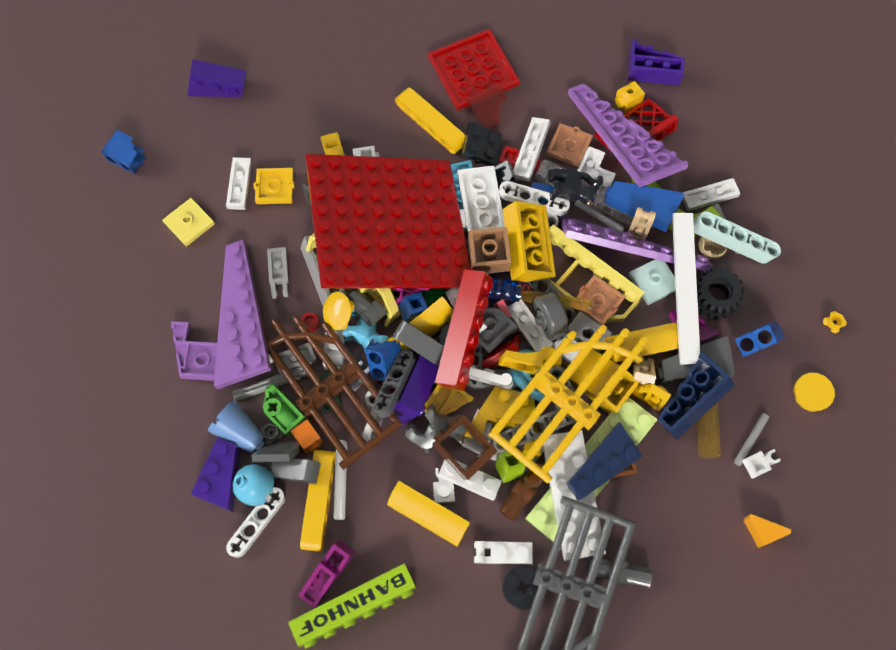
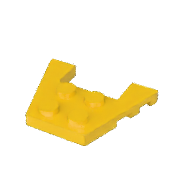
(495, 408)

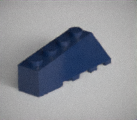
(695, 396)

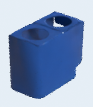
(123, 153)
(773, 327)
(381, 357)

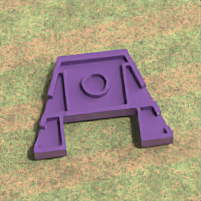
(193, 358)

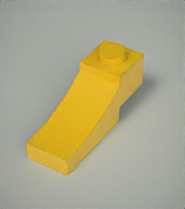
(528, 362)

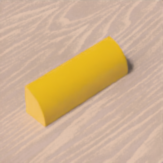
(430, 320)
(660, 339)
(428, 513)

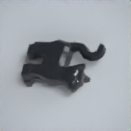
(570, 186)

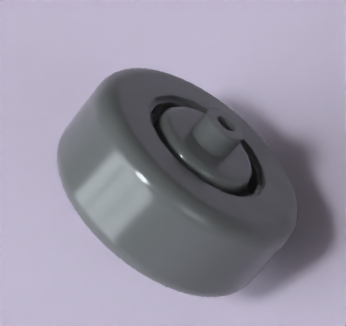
(550, 315)

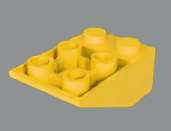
(617, 395)

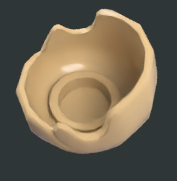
(711, 249)

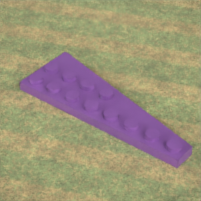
(630, 143)
(623, 241)
(241, 335)

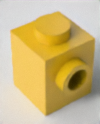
(629, 96)

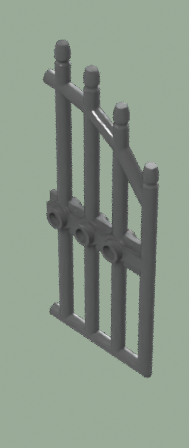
(573, 587)

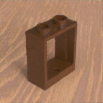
(488, 452)

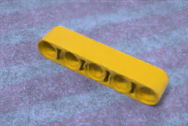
(431, 120)
(318, 503)

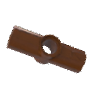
(521, 494)

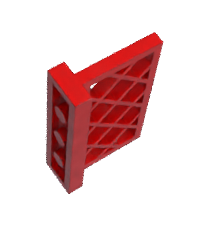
(661, 129)

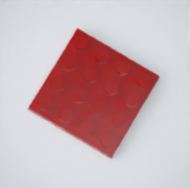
(472, 67)

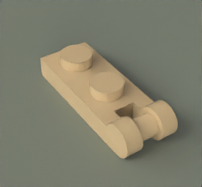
(641, 223)
(645, 371)

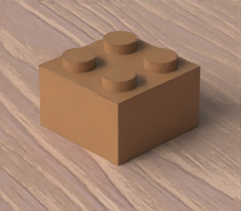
(489, 250)

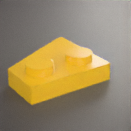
(652, 395)
(447, 399)

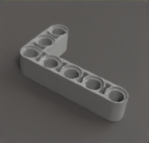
(542, 421)

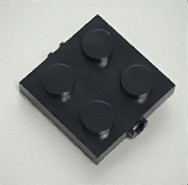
(481, 144)

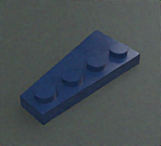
(606, 461)

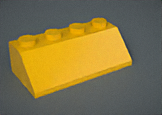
(529, 241)

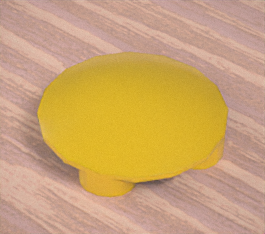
(338, 310)

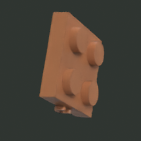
(569, 145)
(604, 299)

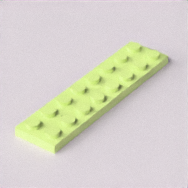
(635, 422)

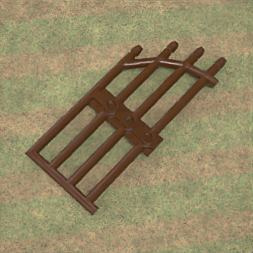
(327, 389)

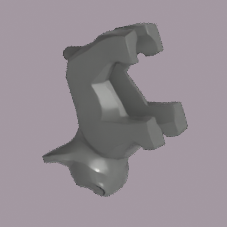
(436, 423)

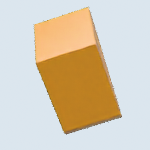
(764, 530)

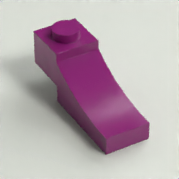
(326, 573)

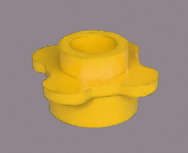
(838, 318)

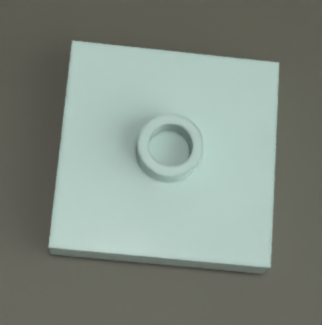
(655, 280)

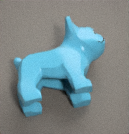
(362, 332)

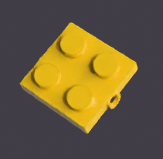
(274, 186)

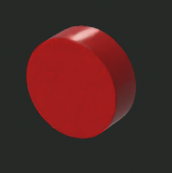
(311, 321)

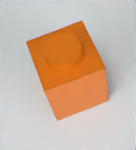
(307, 437)

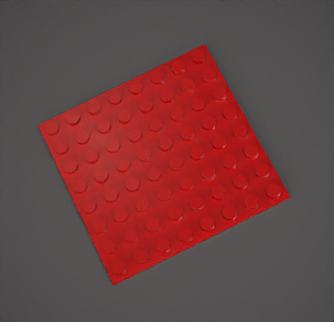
(386, 222)

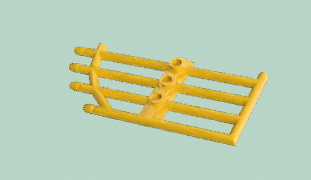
(565, 398)

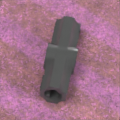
(629, 573)

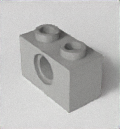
(583, 324)

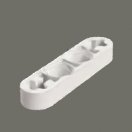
(534, 194)
(259, 524)

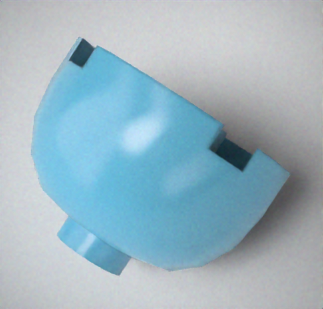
(253, 484)

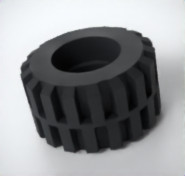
(728, 284)

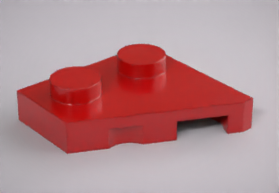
(492, 358)

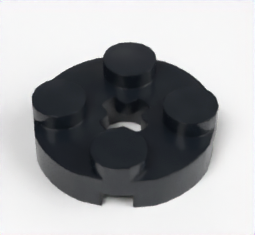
(512, 581)

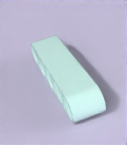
(735, 237)

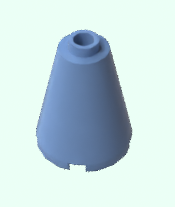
(237, 428)

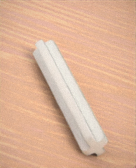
(340, 487)

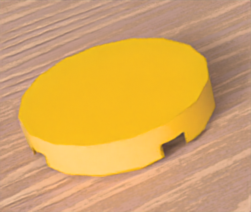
(814, 392)

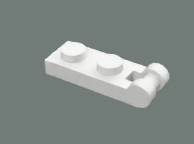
(489, 377)
(503, 552)

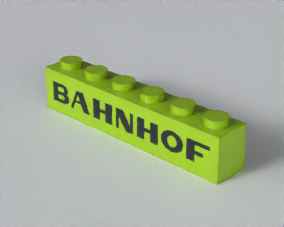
(351, 606)

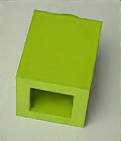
(509, 467)

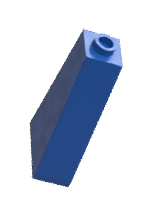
(629, 196)

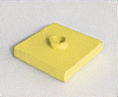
(188, 222)

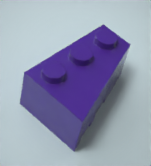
(654, 66)
(215, 80)
(416, 390)
(217, 475)

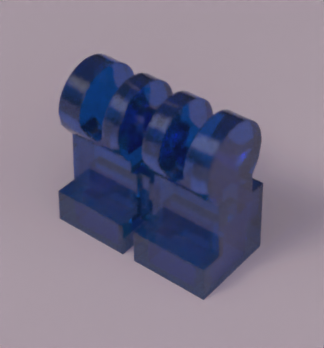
(509, 290)

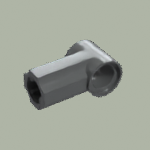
(369, 311)

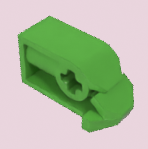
(288, 413)

